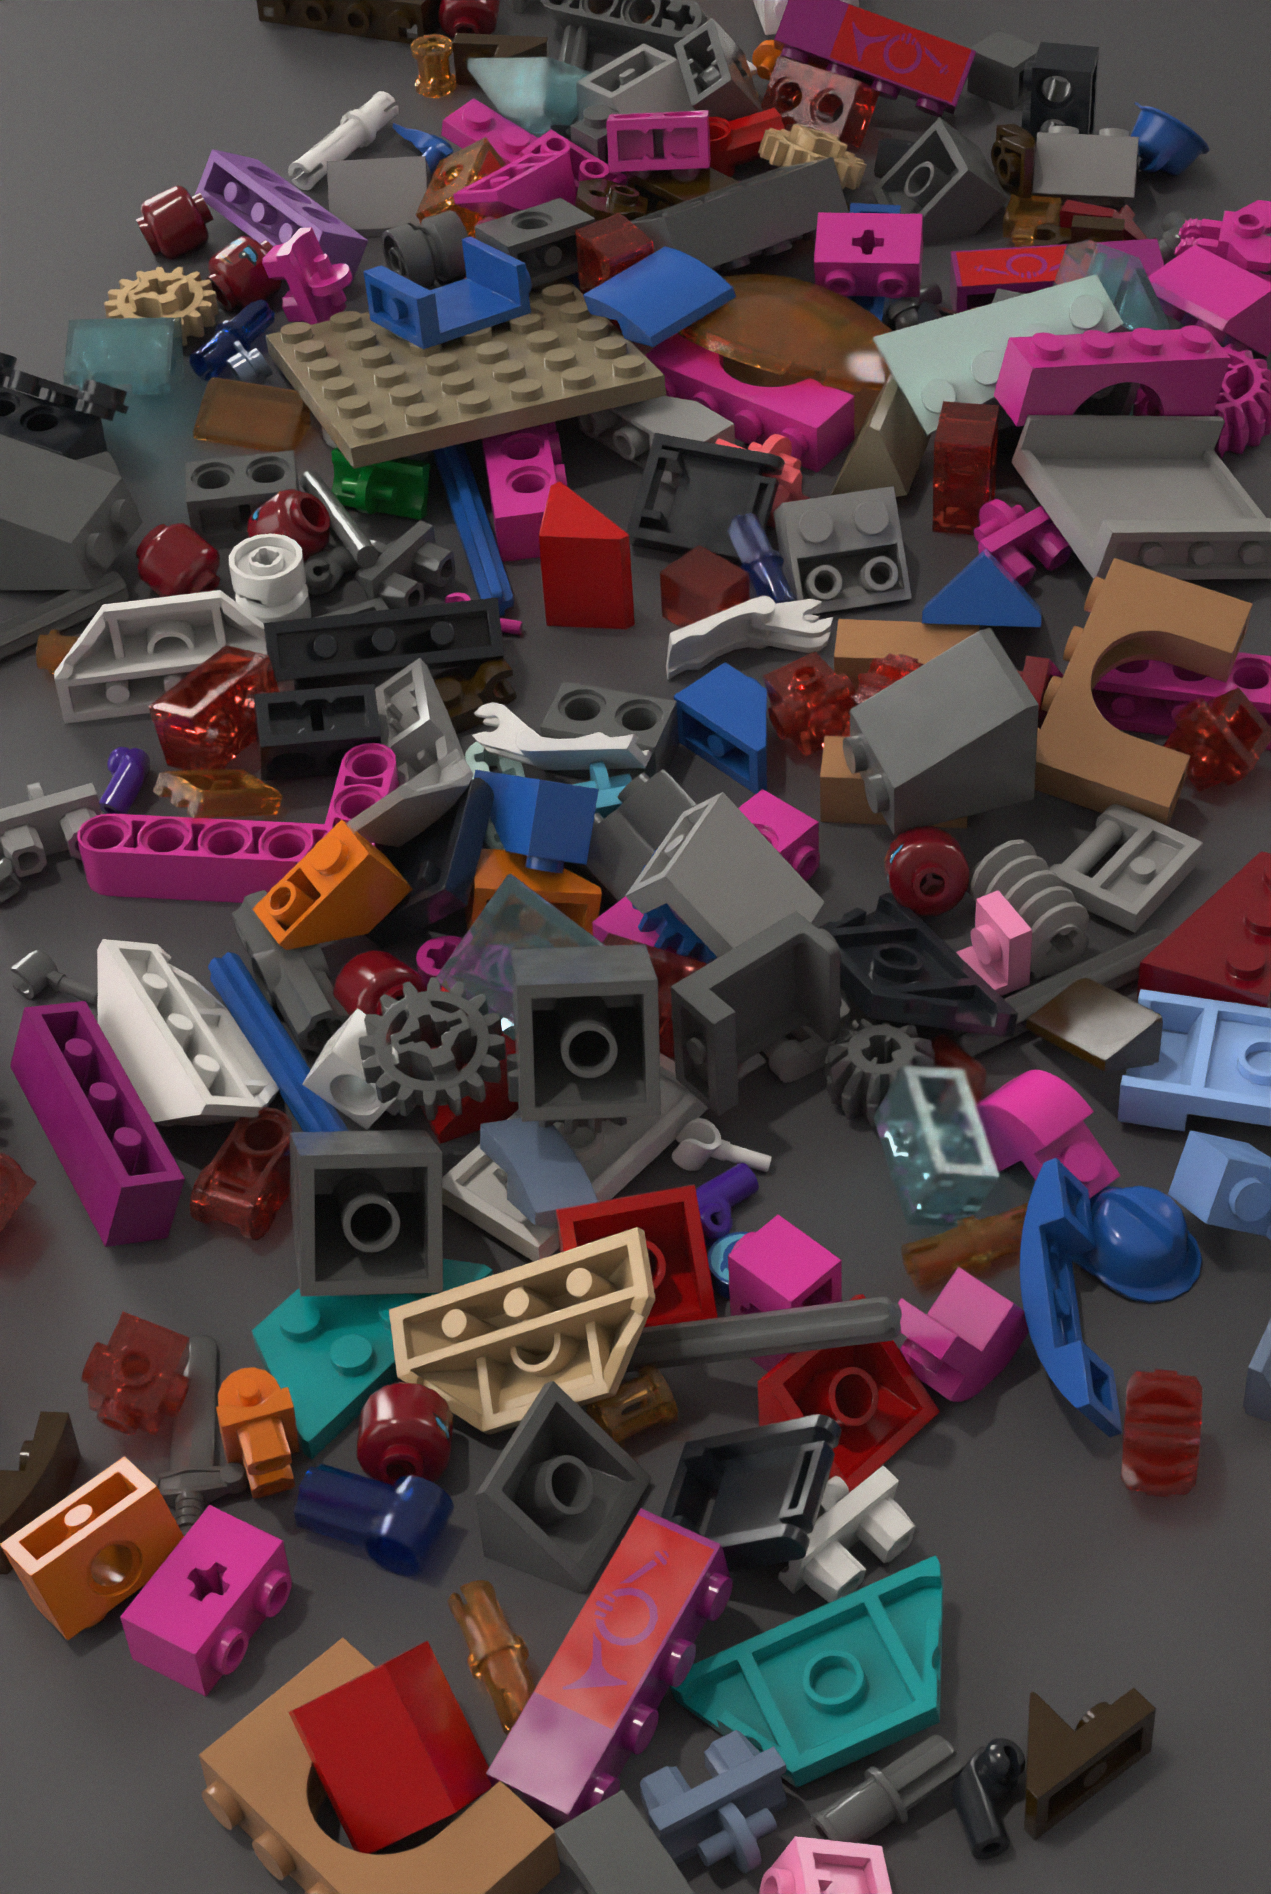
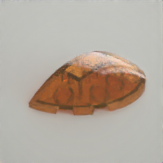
(795, 330)

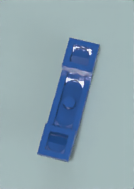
(1053, 1231)

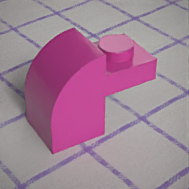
(1042, 1120)
(962, 1337)

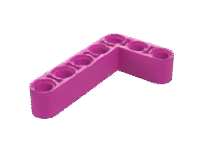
(222, 856)

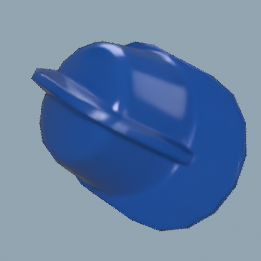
(1165, 142)
(1141, 1245)

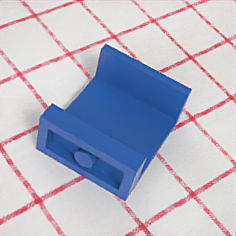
(491, 294)

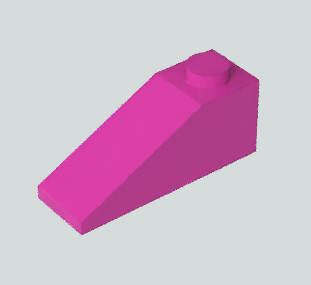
(521, 185)

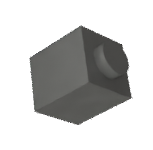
(1000, 69)

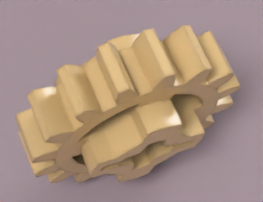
(807, 145)
(166, 296)

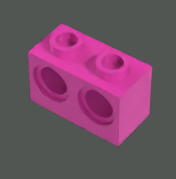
(658, 141)

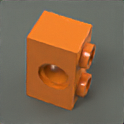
(94, 1547)

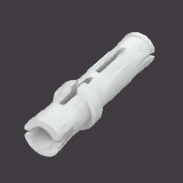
(355, 130)

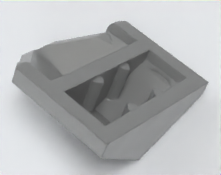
(415, 803)

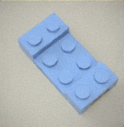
(1208, 1064)

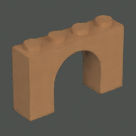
(1130, 619)
(856, 645)
(270, 1788)

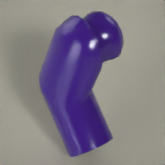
(129, 773)
(718, 1197)

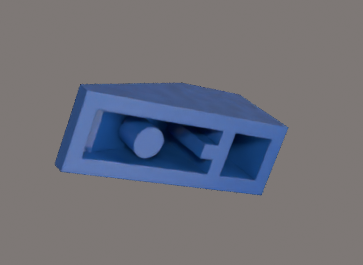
(542, 819)

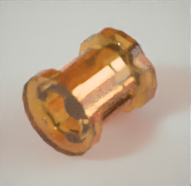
(422, 51)
(656, 1406)

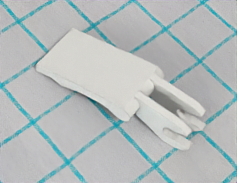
(749, 624)
(521, 743)

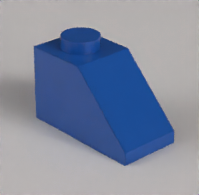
(727, 724)

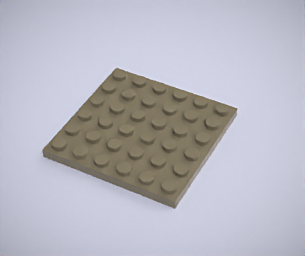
(398, 400)

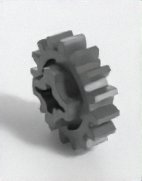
(426, 1074)

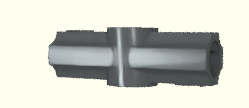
(291, 980)

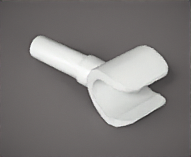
(702, 1140)

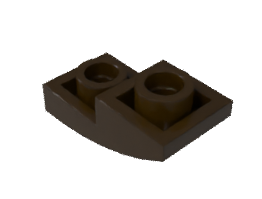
(1014, 159)
(43, 1476)

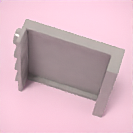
(1145, 494)

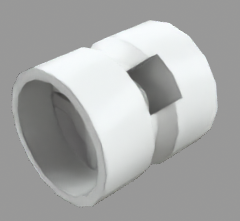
(270, 578)

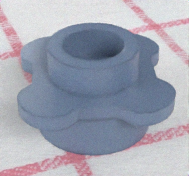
(249, 366)

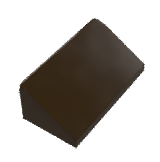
(1100, 1027)

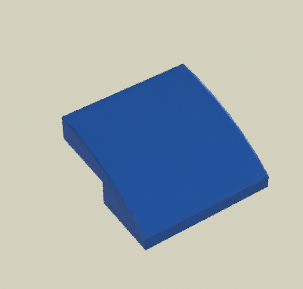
(659, 296)

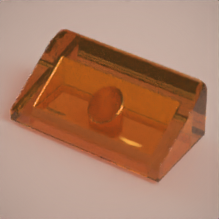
(251, 416)

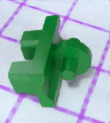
(385, 487)

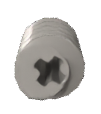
(1041, 901)

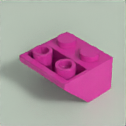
(1217, 296)

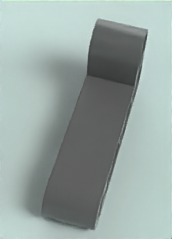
(623, 21)

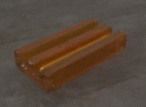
(218, 793)

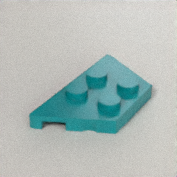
(338, 1352)
(832, 1678)

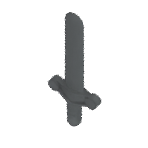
(192, 1473)

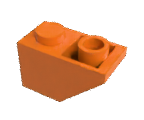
(332, 892)

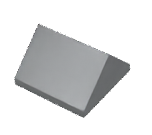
(377, 192)

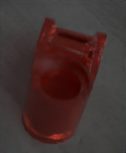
(247, 1175)

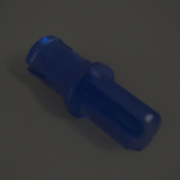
(243, 327)
(760, 559)

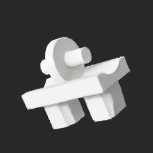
(842, 1520)

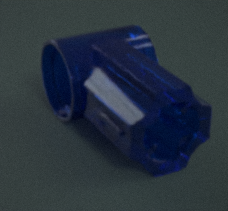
(391, 1522)

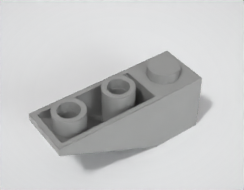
(632, 427)

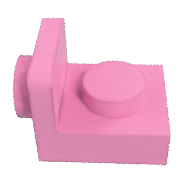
(999, 945)
(827, 1868)

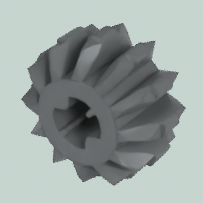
(867, 1062)

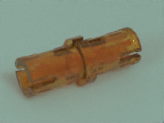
(966, 1246)
(495, 1651)

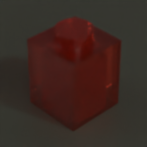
(701, 587)

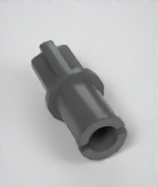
(889, 1793)

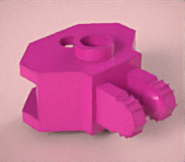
(1237, 238)

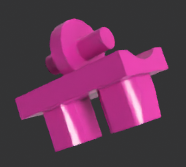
(312, 279)
(1015, 535)

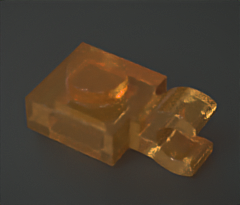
(1025, 214)

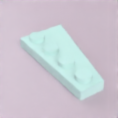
(963, 352)

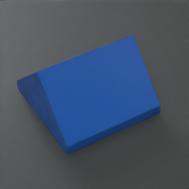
(983, 596)

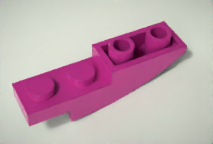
(512, 142)

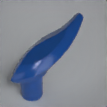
(430, 145)

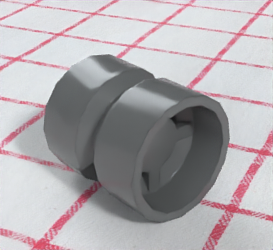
(427, 251)

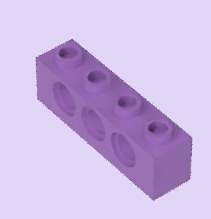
(273, 208)

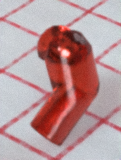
(951, 1055)

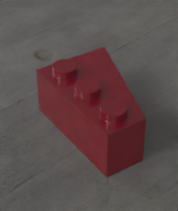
(1222, 946)

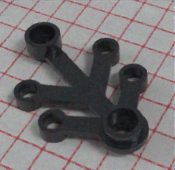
(98, 398)

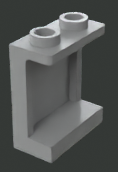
(722, 877)

